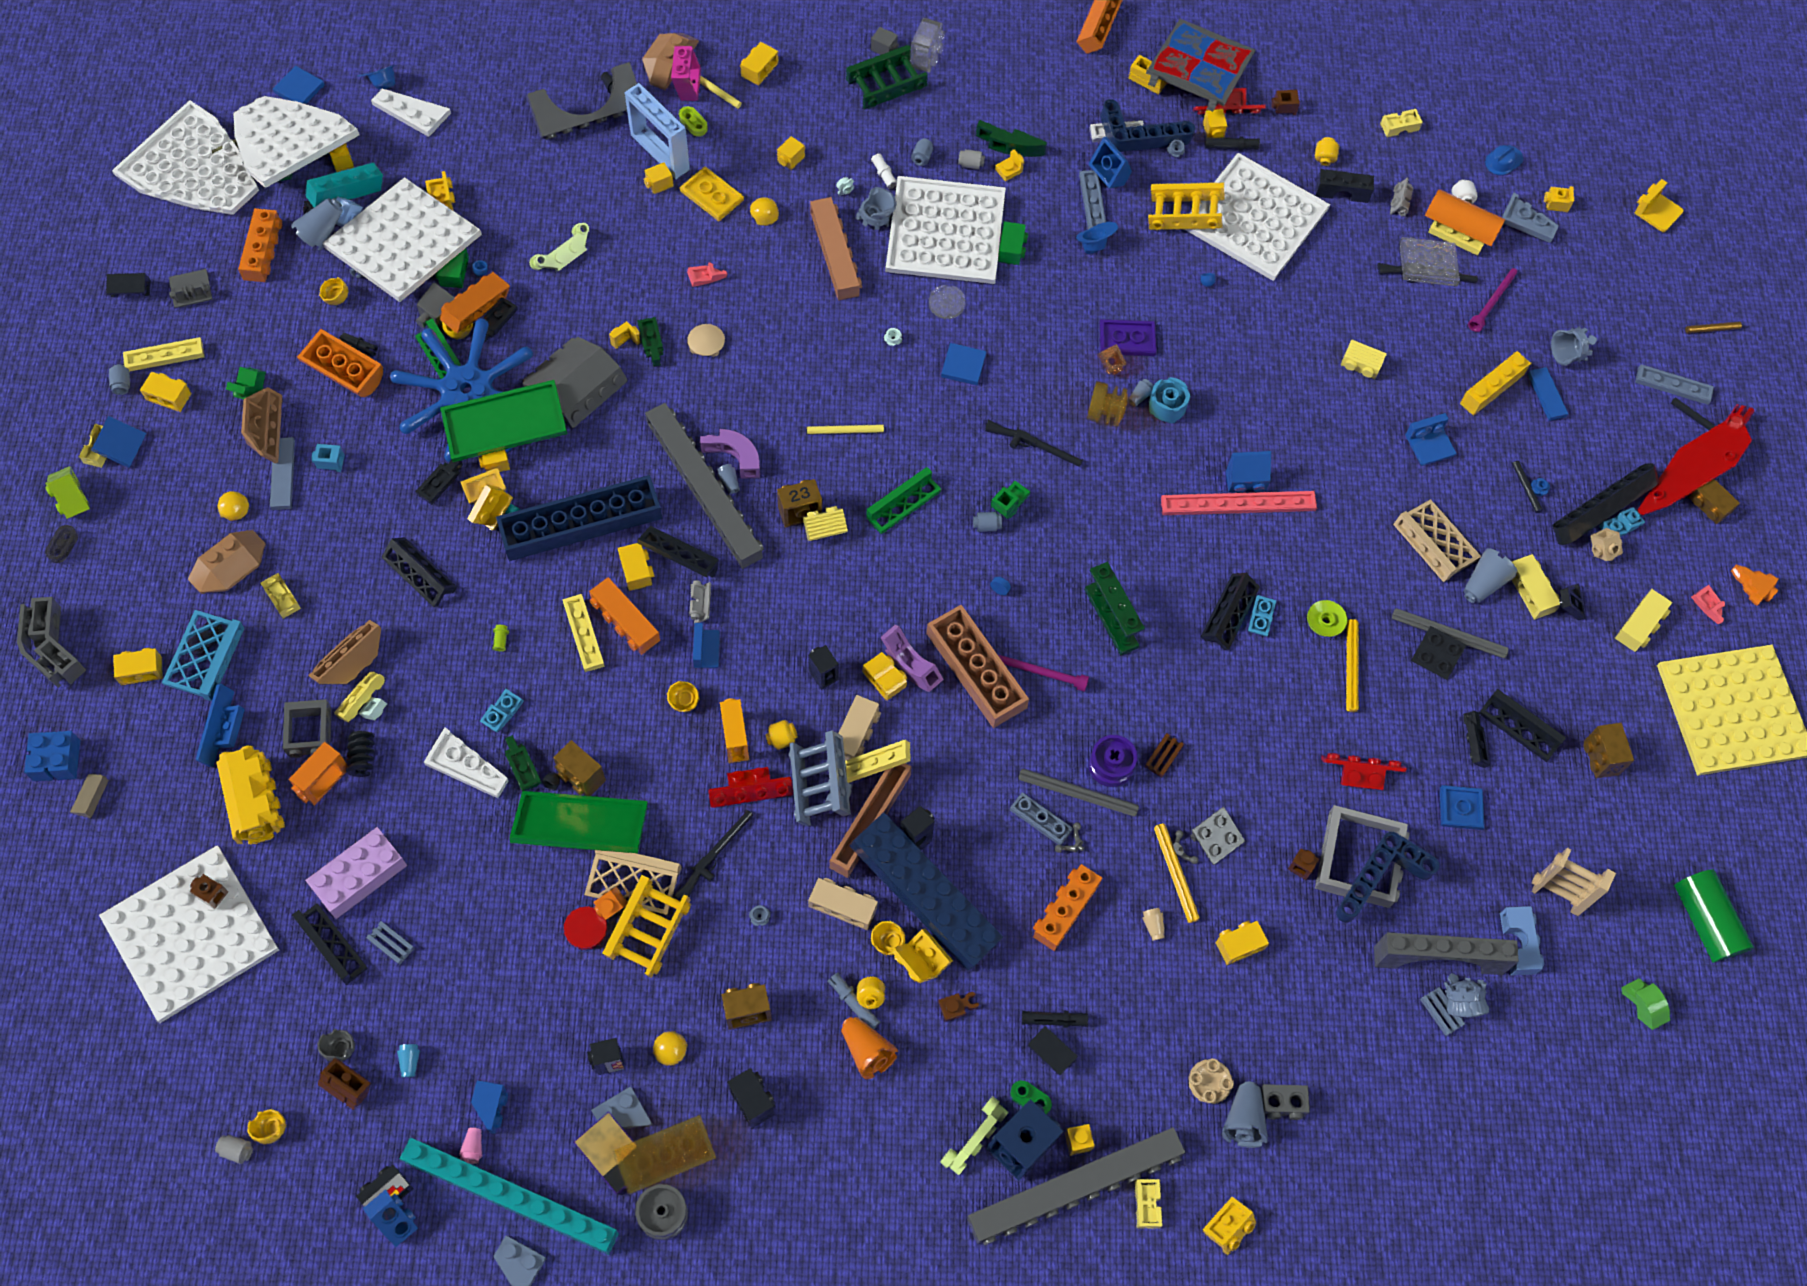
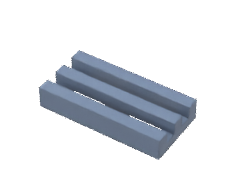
(377, 932)
(1459, 1022)

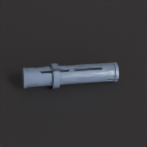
(849, 996)

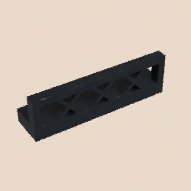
(679, 552)
(423, 567)
(1227, 606)
(1526, 720)
(322, 944)

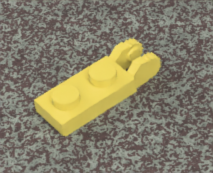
(359, 696)

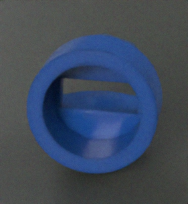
(480, 268)
(1207, 279)

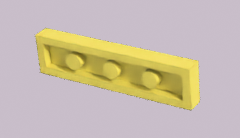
(163, 354)
(583, 633)
(878, 760)

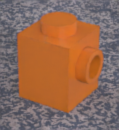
(610, 903)

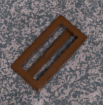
(1172, 741)

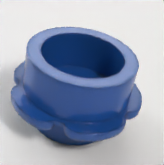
(1540, 491)

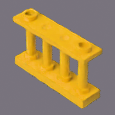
(1186, 192)
(625, 928)

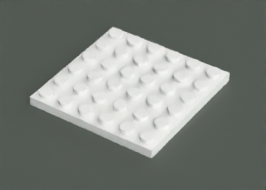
(1261, 217)
(945, 230)
(402, 239)
(182, 945)

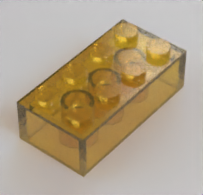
(664, 1154)

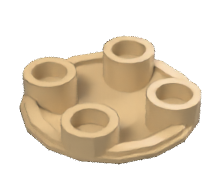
(706, 340)
(1210, 1081)

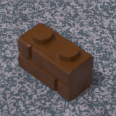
(344, 1083)

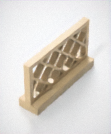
(1427, 546)
(636, 861)

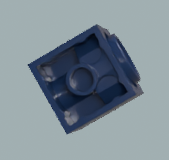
(1025, 1139)

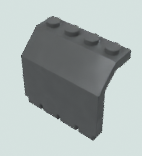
(582, 377)

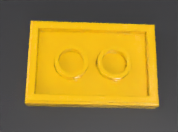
(711, 193)

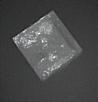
(927, 44)

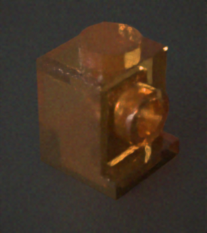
(1115, 353)

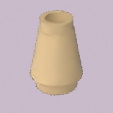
(1154, 922)

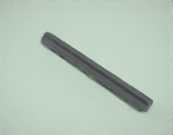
(1468, 639)
(1078, 792)

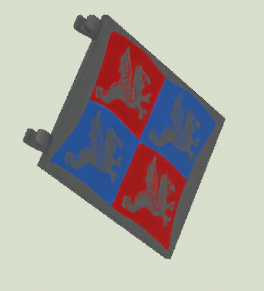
(1200, 62)

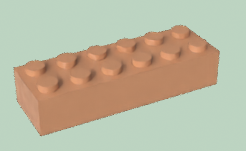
(977, 666)

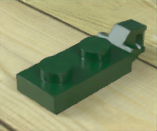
(651, 339)
(521, 765)

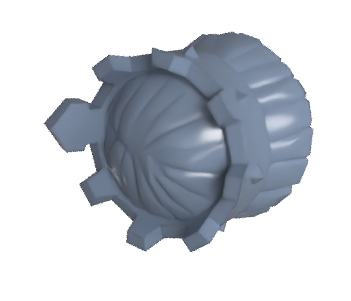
(877, 208)
(1571, 345)
(1466, 997)

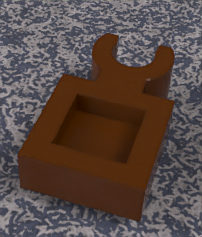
(954, 1007)

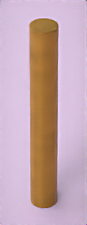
(1713, 327)

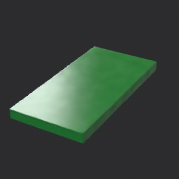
(503, 420)
(579, 822)

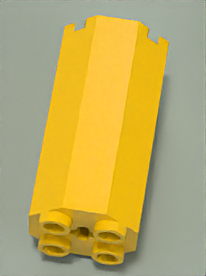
(249, 795)

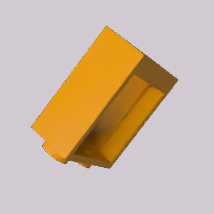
(734, 730)

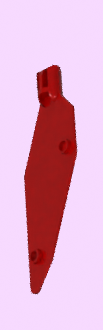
(1701, 461)

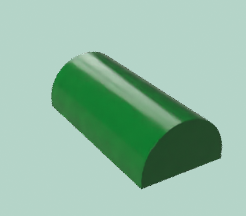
(1713, 915)

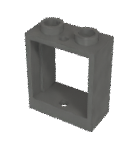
(306, 709)

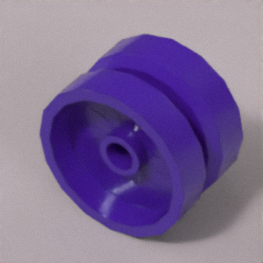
(1112, 760)

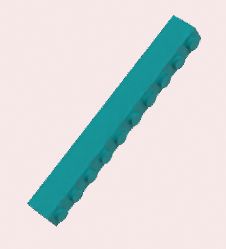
(509, 1196)

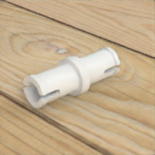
(884, 171)

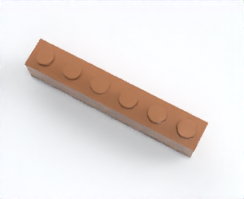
(835, 248)
(879, 801)

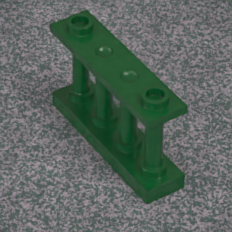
(882, 63)
(1114, 608)

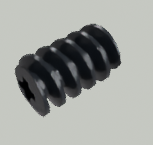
(360, 753)

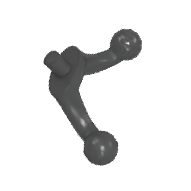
(1078, 846)
(1179, 849)

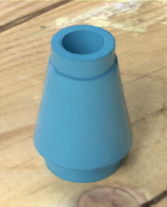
(408, 1059)

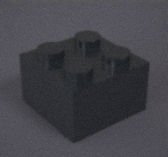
(751, 1098)

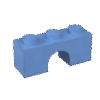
(1522, 923)

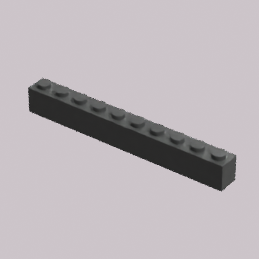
(704, 486)
(1075, 1186)

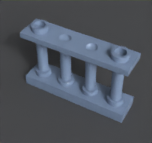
(837, 778)

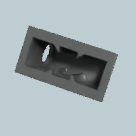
(431, 304)

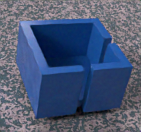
(53, 752)

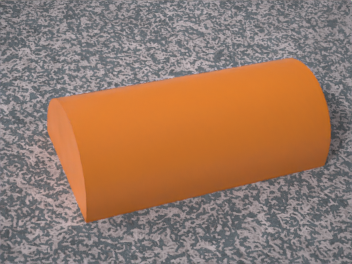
(1465, 217)
(342, 363)

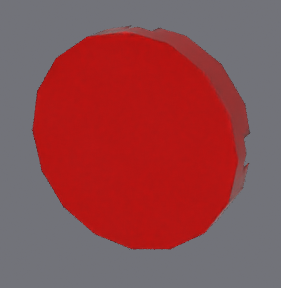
(585, 928)

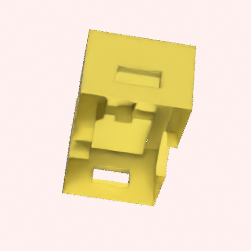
(1394, 124)
(88, 456)
(280, 595)
(1146, 1203)

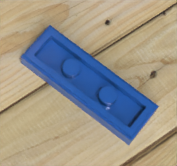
(1547, 394)

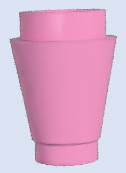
(472, 1146)

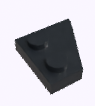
(1572, 601)

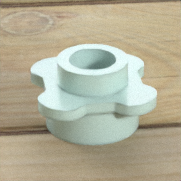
(845, 186)

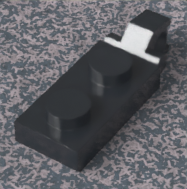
(498, 316)
(439, 481)
(1477, 739)

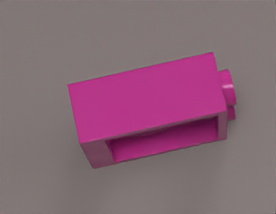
(684, 72)

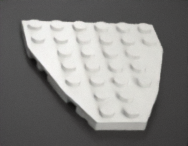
(285, 136)
(178, 170)

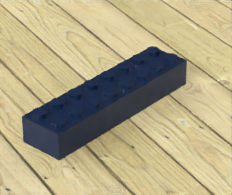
(579, 517)
(926, 891)

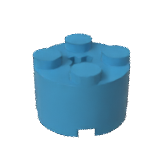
(1169, 400)

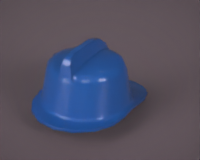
(383, 78)
(1503, 160)
(1096, 237)

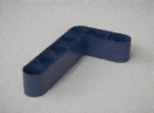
(1141, 136)
(1376, 870)

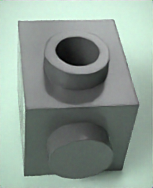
(884, 41)

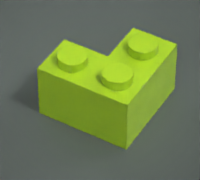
(67, 492)

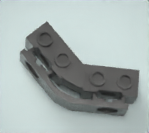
(42, 625)

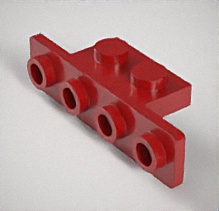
(1235, 103)
(1363, 772)
(749, 787)

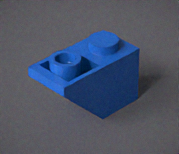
(488, 1103)

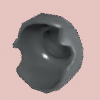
(336, 1044)

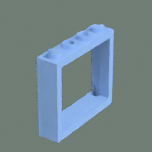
(643, 105)

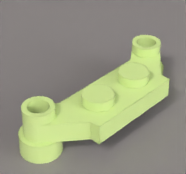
(565, 253)
(956, 1160)

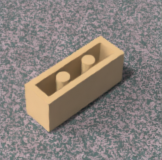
(858, 726)
(843, 903)

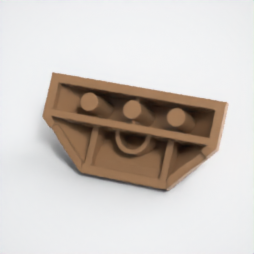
(659, 57)
(262, 423)
(227, 562)
(349, 656)

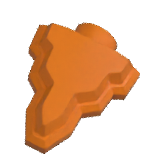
(1756, 583)

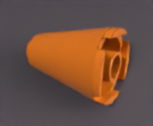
(868, 1047)

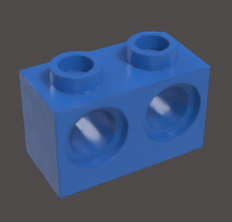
(395, 1221)

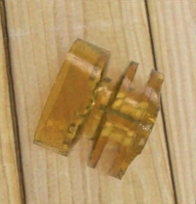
(1107, 404)

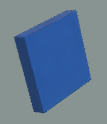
(298, 86)
(963, 364)
(118, 441)
(1461, 807)

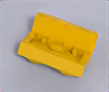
(440, 190)
(475, 485)

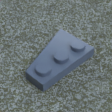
(1524, 218)

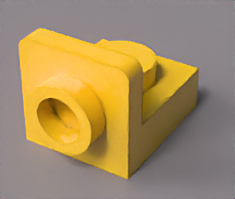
(1011, 166)

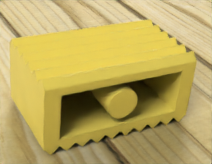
(1363, 359)
(825, 524)

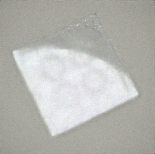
(1429, 261)

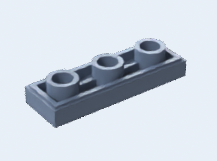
(1051, 825)

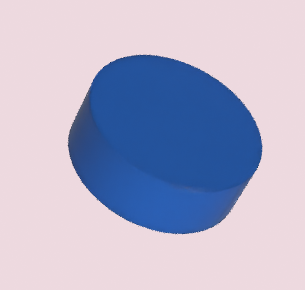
(1000, 585)

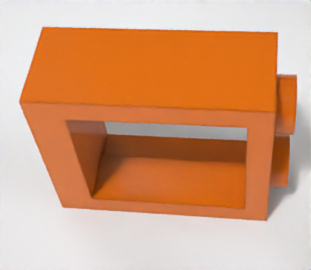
(318, 774)

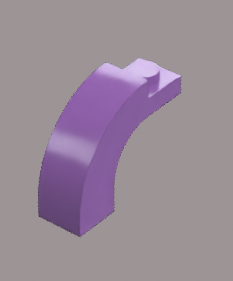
(736, 445)
(917, 669)

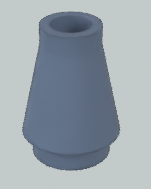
(1141, 392)
(728, 477)

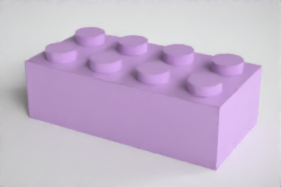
(356, 873)

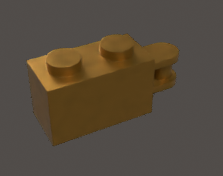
(1714, 501)

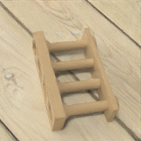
(1582, 897)

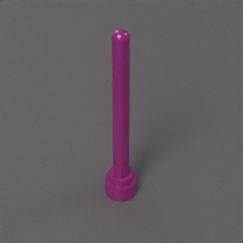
(1478, 322)
(1078, 681)

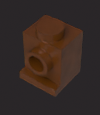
(1286, 101)
(1305, 860)
(212, 895)

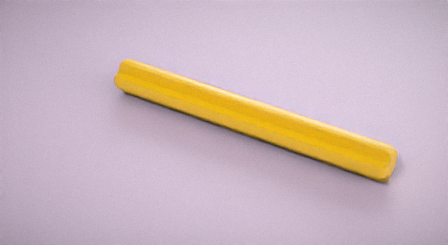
(1352, 665)
(1176, 873)

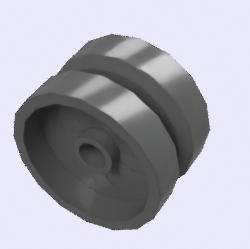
(661, 1198)

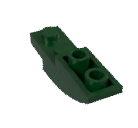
(1005, 142)

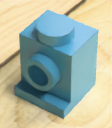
(328, 457)

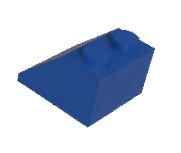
(1110, 164)
(1249, 471)

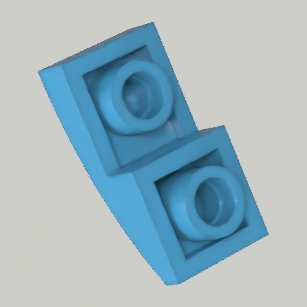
(1624, 522)
(1261, 615)
(502, 711)

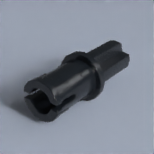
(359, 344)

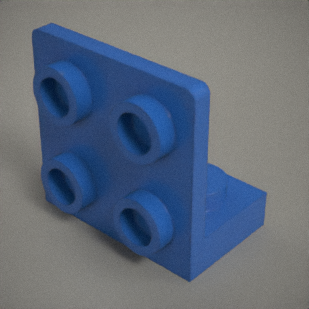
(1430, 440)

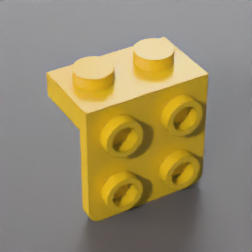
(1657, 208)
(922, 957)

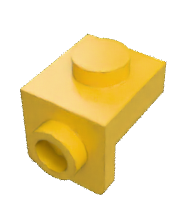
(623, 333)

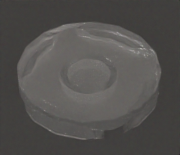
(947, 302)

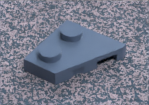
(625, 1109)
(518, 1262)

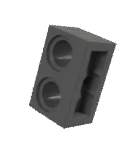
(1283, 1095)

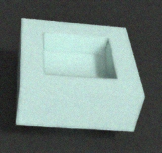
(373, 708)

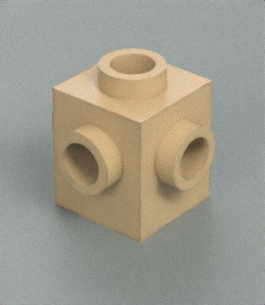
(1606, 544)

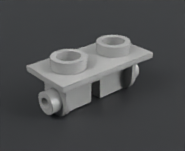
(1402, 192)
(701, 607)

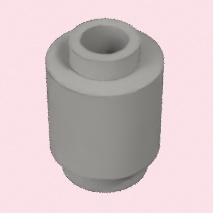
(971, 159)
(234, 1148)

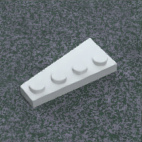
(414, 112)
(458, 761)

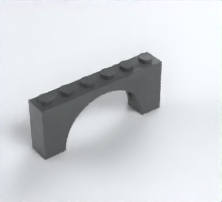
(552, 119)
(1492, 955)

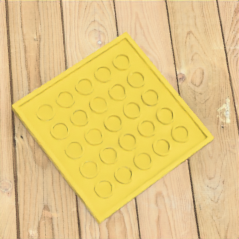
(1734, 709)

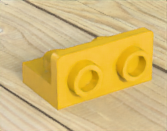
(490, 504)
(1230, 1225)

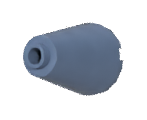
(318, 223)
(1489, 576)
(1246, 1118)

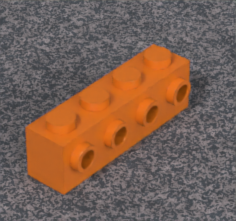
(1098, 24)
(260, 245)
(474, 302)
(624, 615)
(1067, 907)

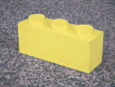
(1535, 587)
(1644, 621)

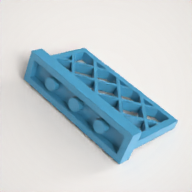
(221, 656)

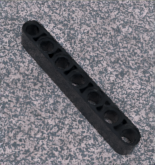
(1605, 504)

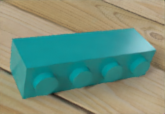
(345, 184)

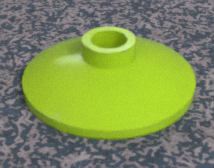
(1332, 613)

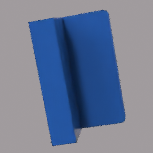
(705, 647)

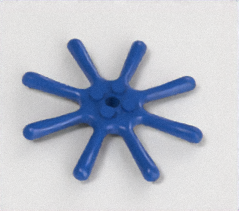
(457, 377)

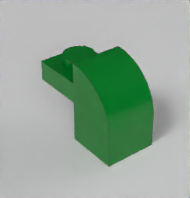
(248, 382)
(1008, 500)

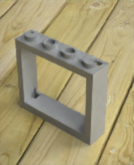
(1340, 888)

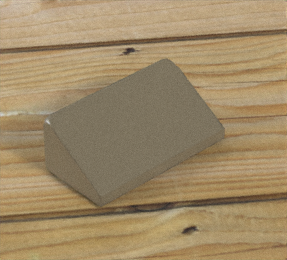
(89, 795)

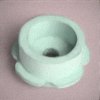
(893, 332)

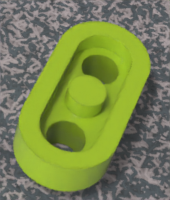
(693, 121)

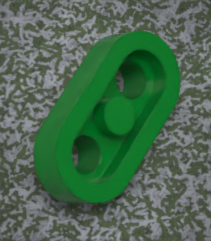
(1031, 1093)

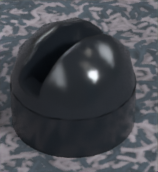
(551, 781)

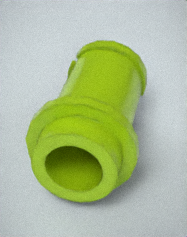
(500, 636)

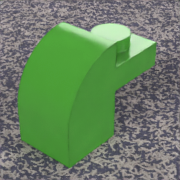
(1650, 1002)

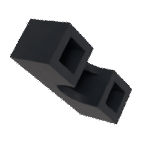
(1359, 185)
(919, 827)

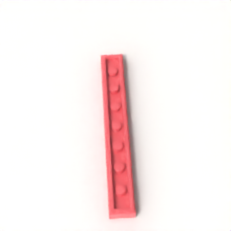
(1238, 503)

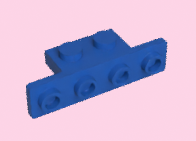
(221, 726)

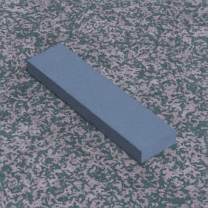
(1092, 198)
(1674, 384)
(283, 476)

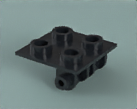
(1438, 652)

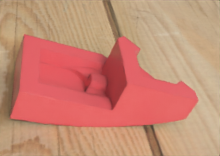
(705, 274)
(1709, 603)

